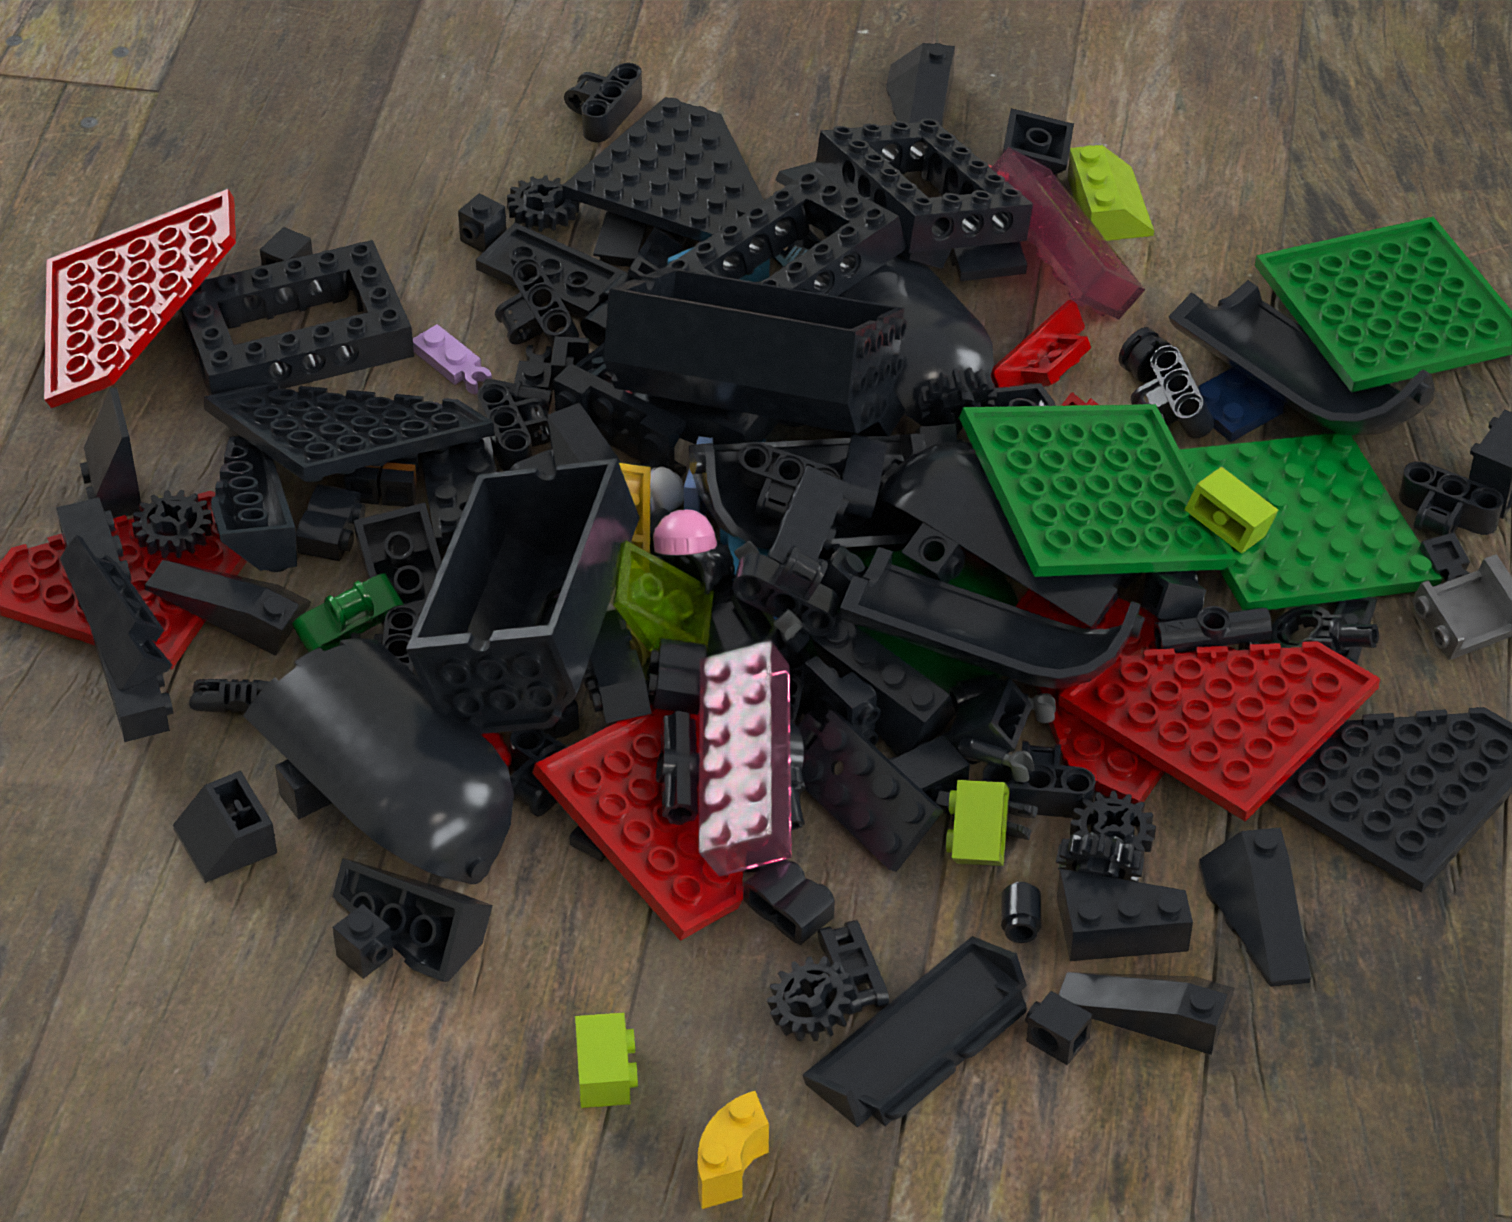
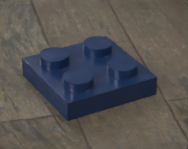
(1238, 404)

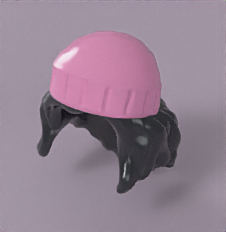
(690, 545)

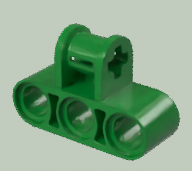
(347, 613)

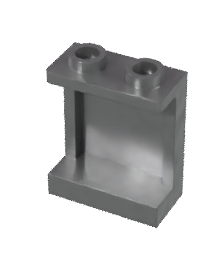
(1468, 609)

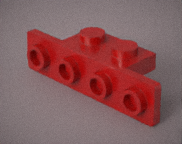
(1046, 351)

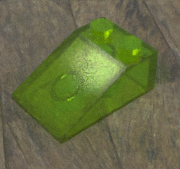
(660, 599)

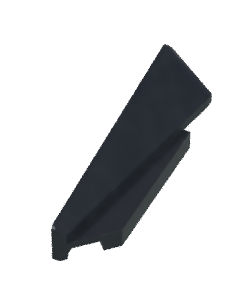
(115, 615)

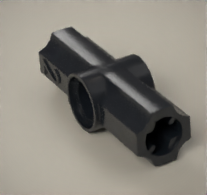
(1213, 628)
(678, 768)

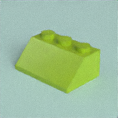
(1108, 193)

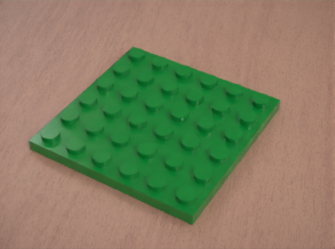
(1391, 303)
(1093, 489)
(1333, 527)

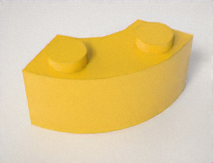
(728, 1147)

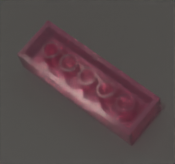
(1070, 240)
(745, 759)

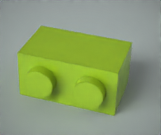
(1231, 509)
(978, 822)
(603, 1060)

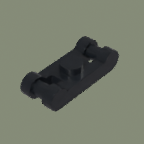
(856, 960)

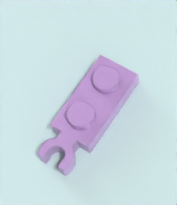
(450, 358)

